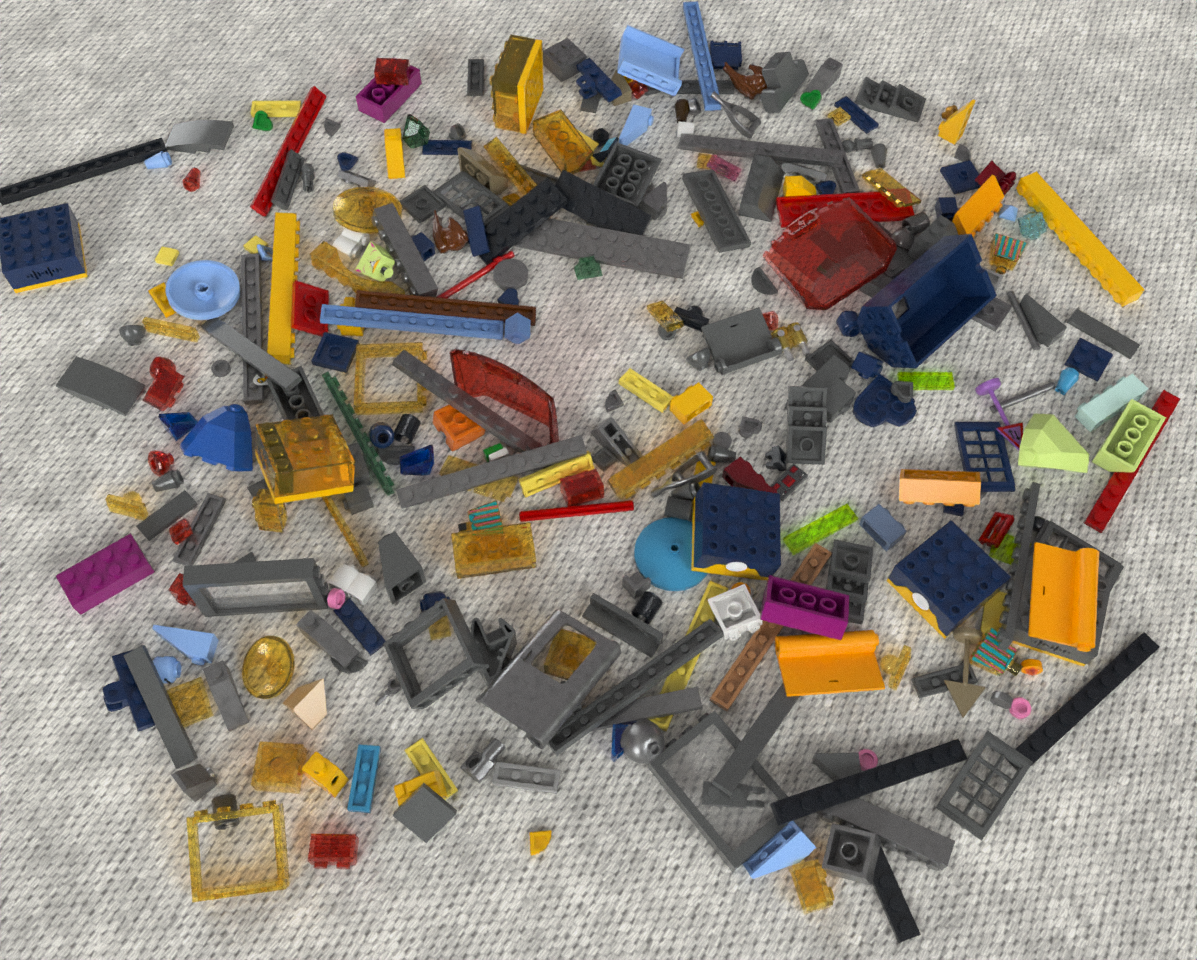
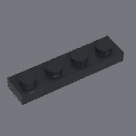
(893, 900)

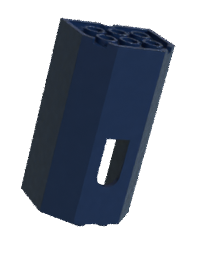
(941, 296)

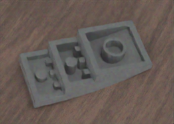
(891, 100)
(199, 136)
(100, 385)
(806, 425)
(850, 575)

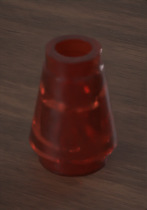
(192, 180)

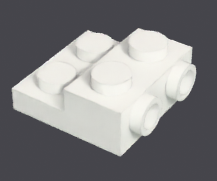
(735, 612)

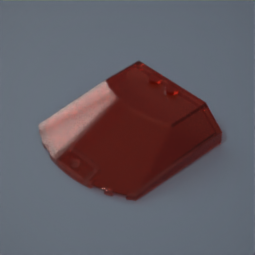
(830, 254)
(487, 377)

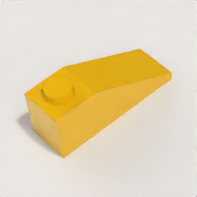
(954, 126)
(394, 153)

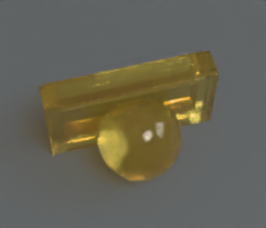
(128, 505)
(896, 666)

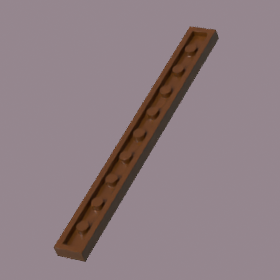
(442, 306)

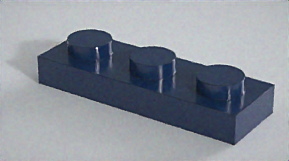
(360, 627)

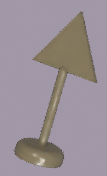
(964, 693)

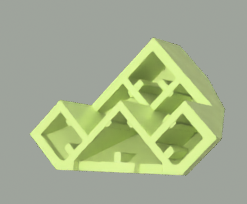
(1051, 446)

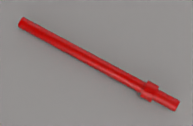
(475, 276)

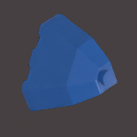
(222, 438)

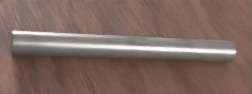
(1022, 318)
(1022, 397)

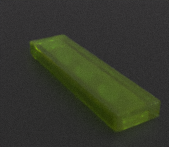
(820, 529)

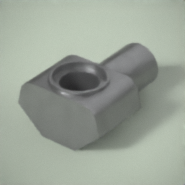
(480, 764)

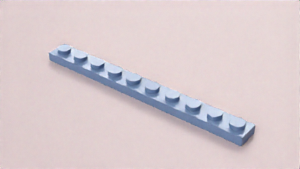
(701, 55)
(411, 322)

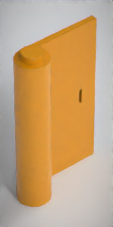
(1064, 596)
(828, 665)

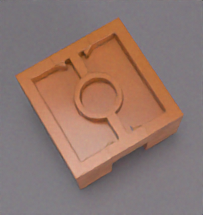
(456, 427)

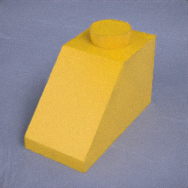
(797, 186)

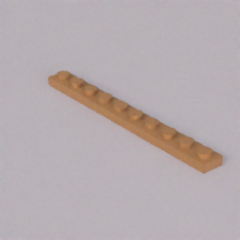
(764, 637)

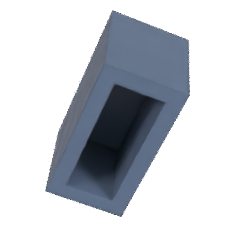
(882, 527)

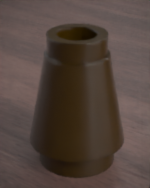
(682, 109)

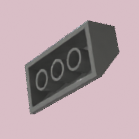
(761, 189)

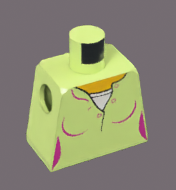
(376, 263)

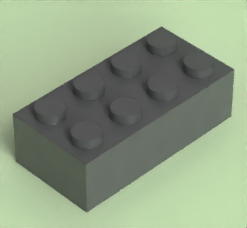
(299, 401)

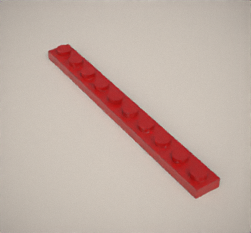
(294, 141)
(1120, 481)

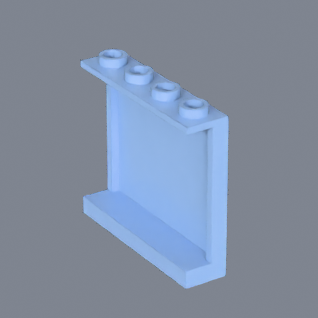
(650, 60)

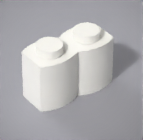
(350, 244)
(354, 584)

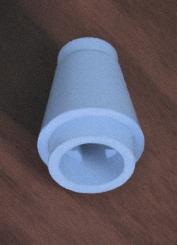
(159, 160)

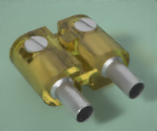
(791, 337)

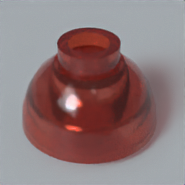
(158, 363)
(160, 462)

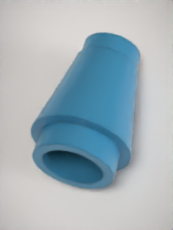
(1066, 380)

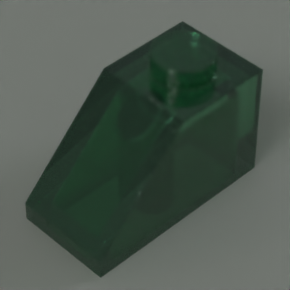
(415, 132)

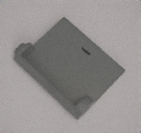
(740, 344)

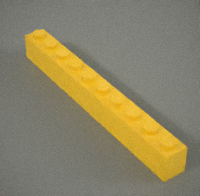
(1080, 239)
(283, 276)

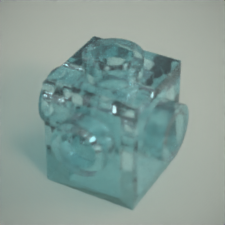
(1032, 225)

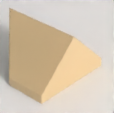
(308, 703)

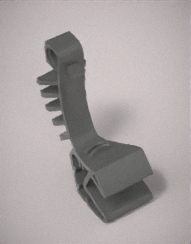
(496, 649)

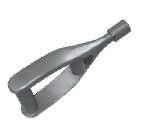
(731, 115)
(677, 475)

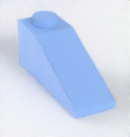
(636, 124)
(193, 644)
(782, 850)

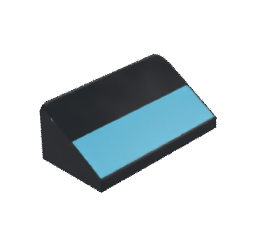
(604, 149)

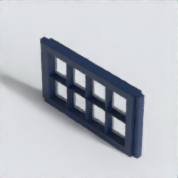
(999, 486)

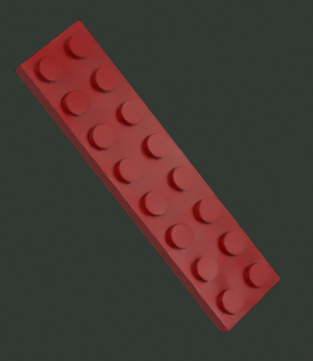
(872, 203)

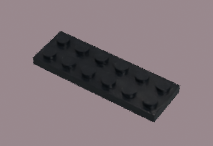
(601, 207)
(522, 218)

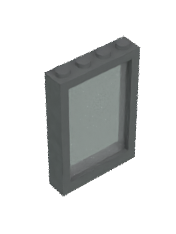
(256, 587)
(699, 758)

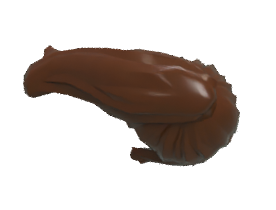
(747, 85)
(449, 238)

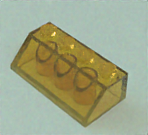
(562, 142)
(493, 550)

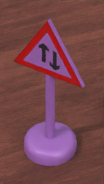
(1013, 432)

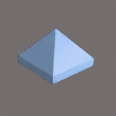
(1008, 212)
(262, 252)

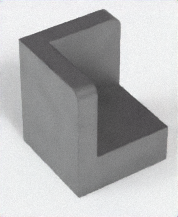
(636, 584)

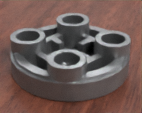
(510, 274)

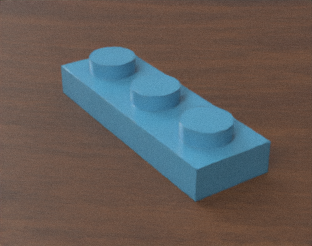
(364, 779)

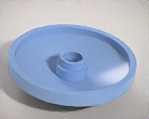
(203, 290)

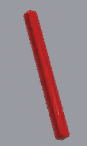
(572, 511)

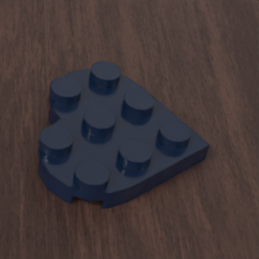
(878, 405)

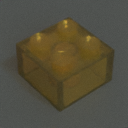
(567, 653)
(279, 767)

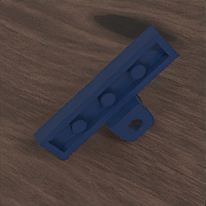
(596, 81)
(126, 693)

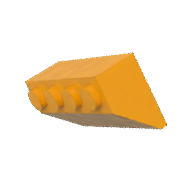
(979, 208)
(940, 487)

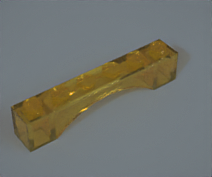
(327, 259)

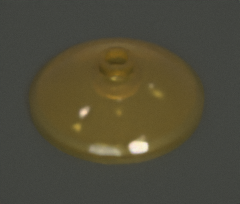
(260, 667)

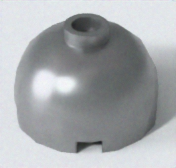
(642, 741)

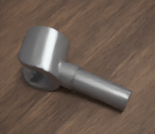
(388, 692)

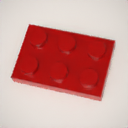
(306, 308)

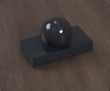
(692, 317)

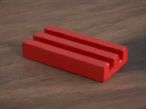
(1000, 529)

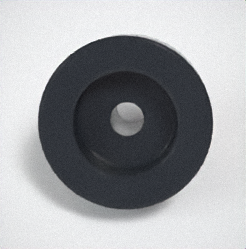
(600, 135)

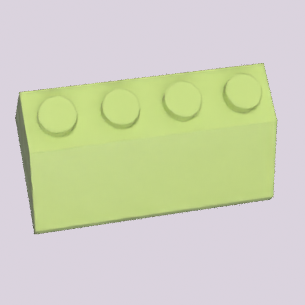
(1129, 438)

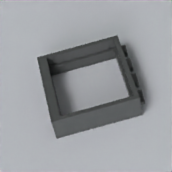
(394, 647)

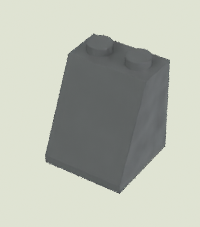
(400, 567)

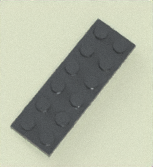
(716, 210)

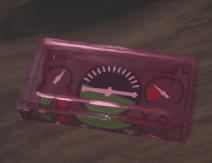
(723, 167)

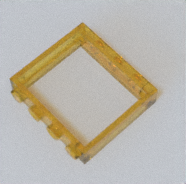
(386, 350)
(248, 809)

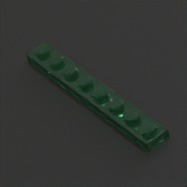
(363, 439)

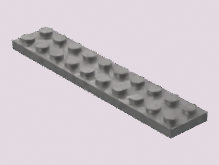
(609, 247)

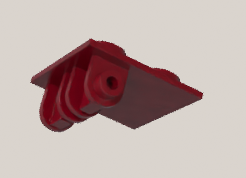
(1004, 180)

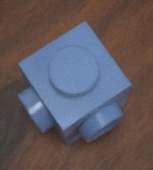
(517, 328)

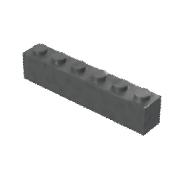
(403, 251)
(893, 831)

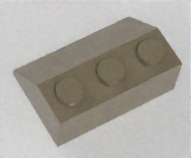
(482, 171)

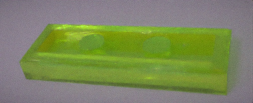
(928, 380)

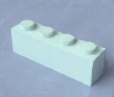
(1110, 402)

